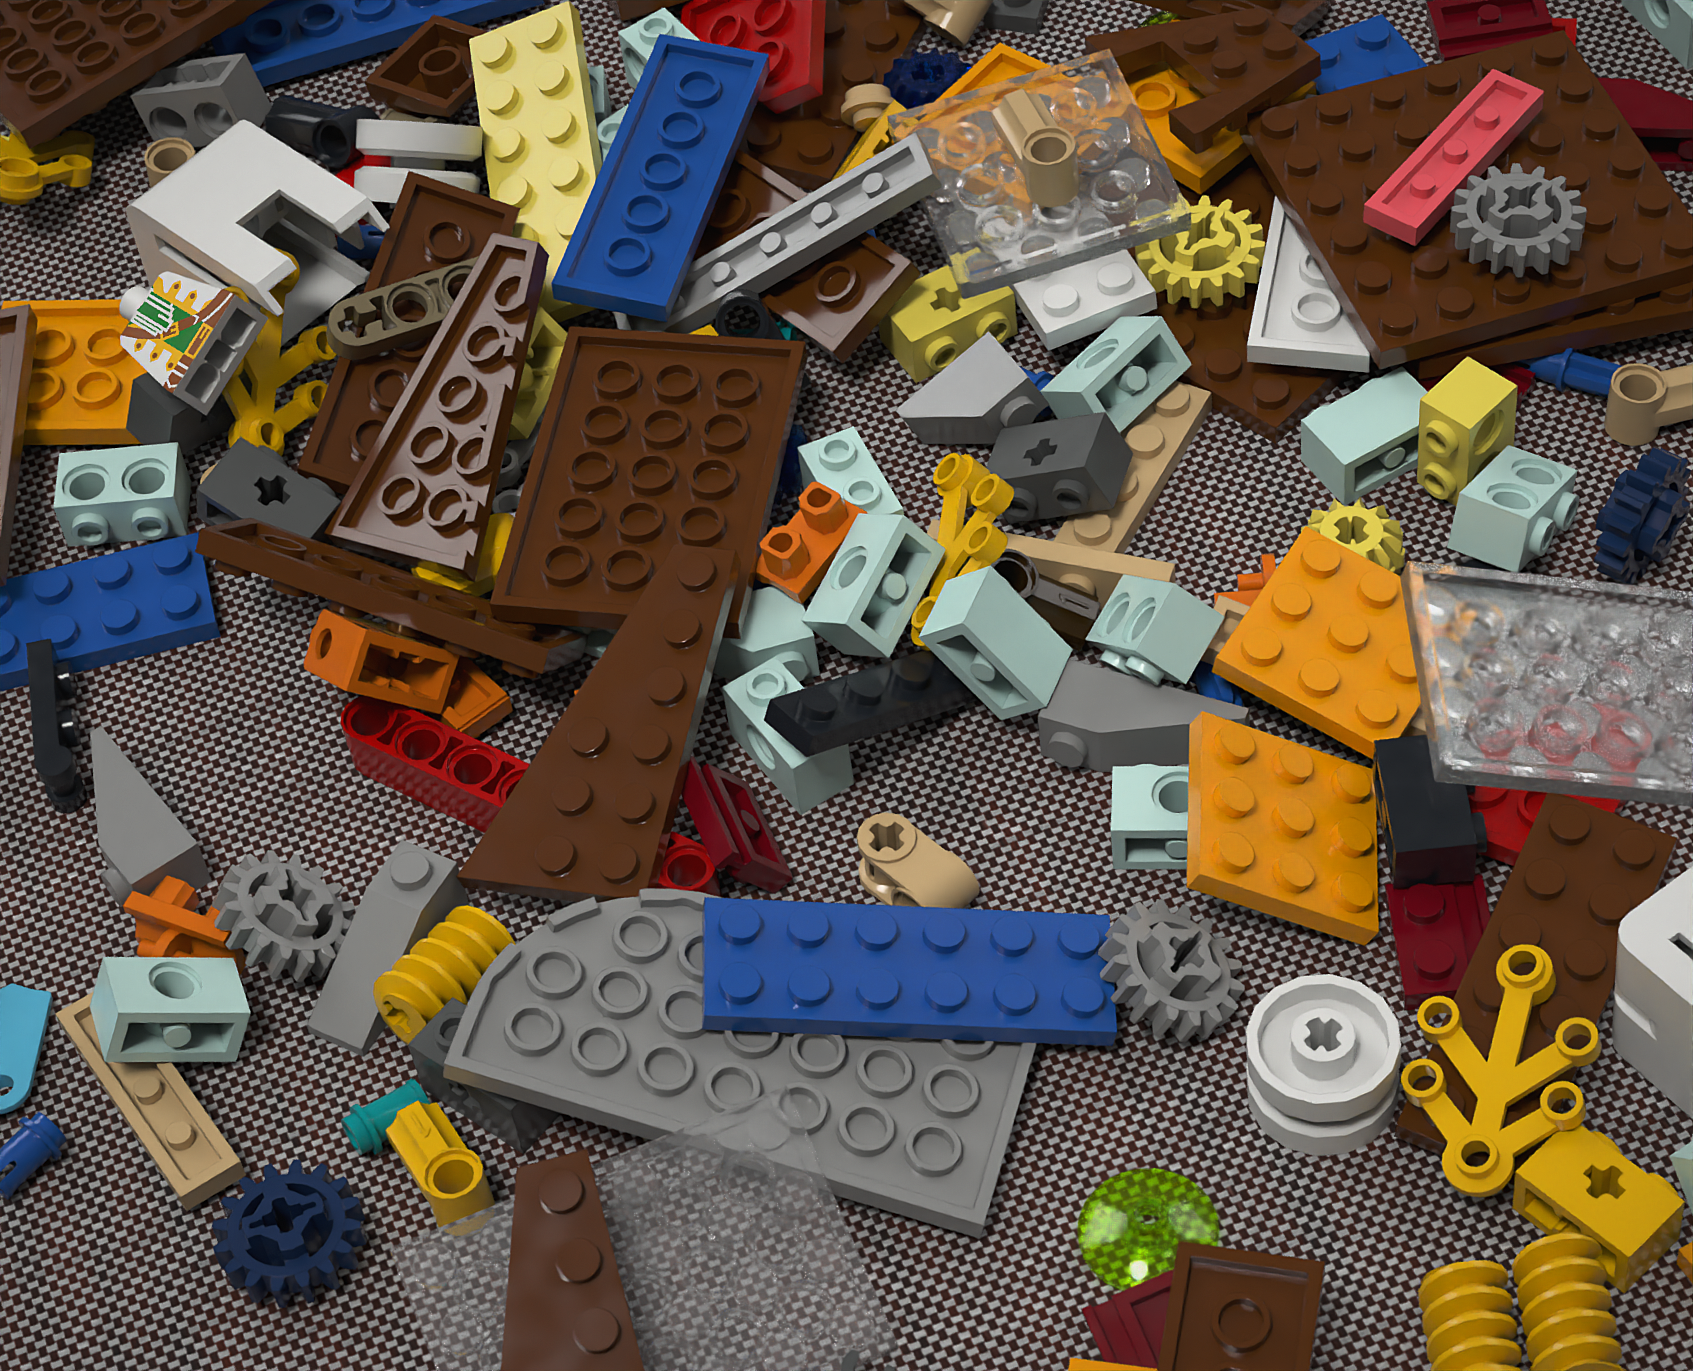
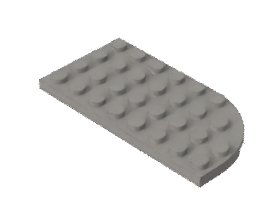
(608, 1028)

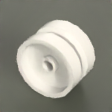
(414, 148)
(1323, 1064)

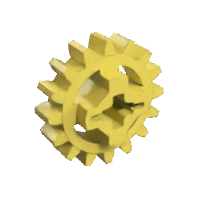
(1209, 258)

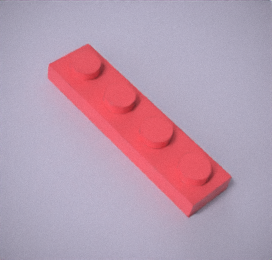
(1458, 148)

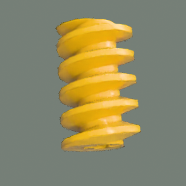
(439, 969)
(1566, 1305)
(1469, 1318)

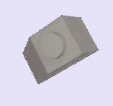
(973, 398)

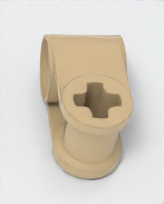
(909, 868)

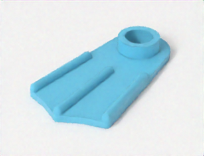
(22, 1034)

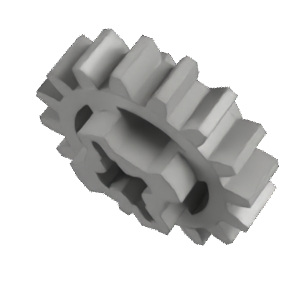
(1517, 220)
(282, 915)
(1140, 958)

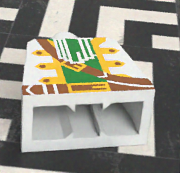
(188, 335)

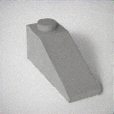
(1121, 720)
(137, 829)
(396, 911)

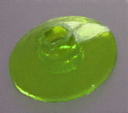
(1132, 1252)

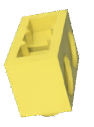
(1463, 427)

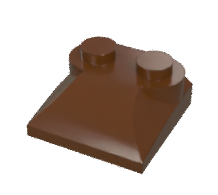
(428, 71)

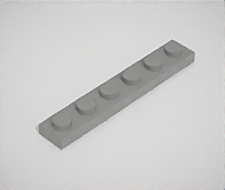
(799, 234)

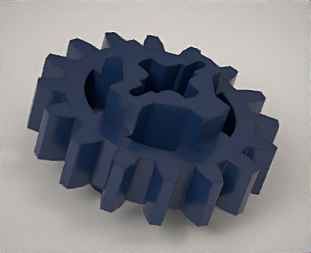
(1642, 515)
(289, 1233)

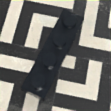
(866, 703)

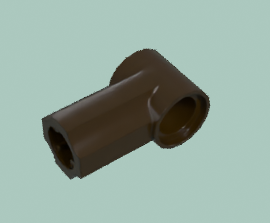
(1062, 606)

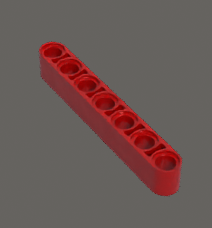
(471, 778)

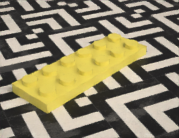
(539, 130)

